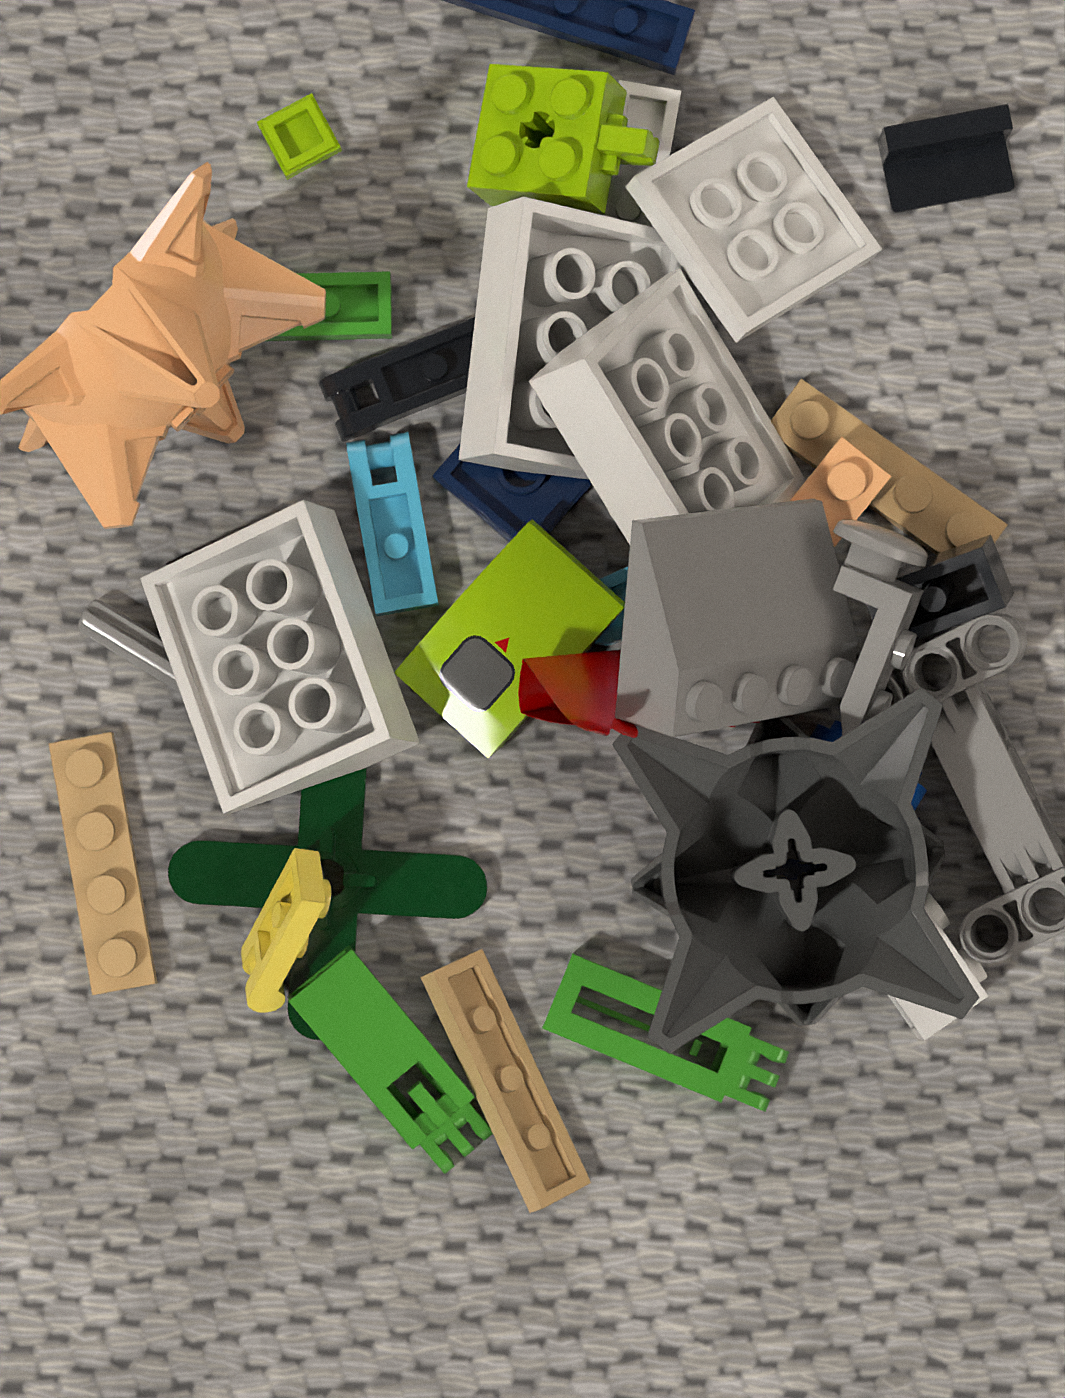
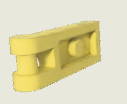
(284, 929)

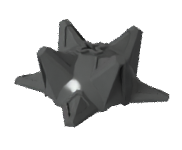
(806, 937)

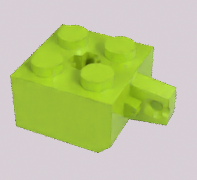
(554, 137)

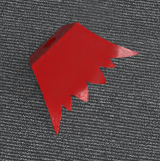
(574, 691)

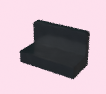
(947, 158)

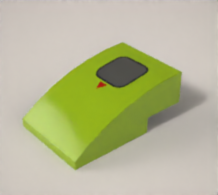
(519, 607)

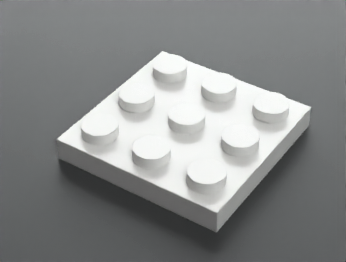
(753, 218)

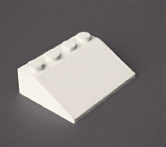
(541, 287)
(664, 413)
(279, 658)

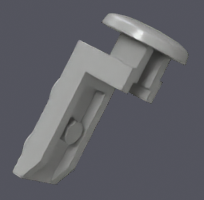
(871, 579)

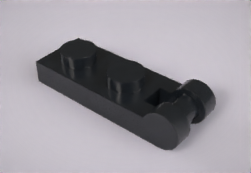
(404, 380)

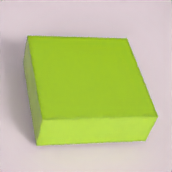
(299, 136)

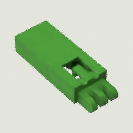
(377, 1046)
(732, 1064)

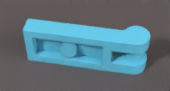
(392, 527)

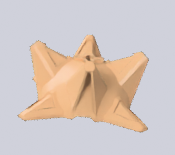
(155, 351)

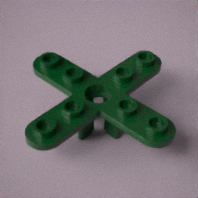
(373, 879)

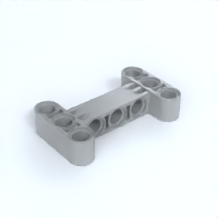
(991, 786)

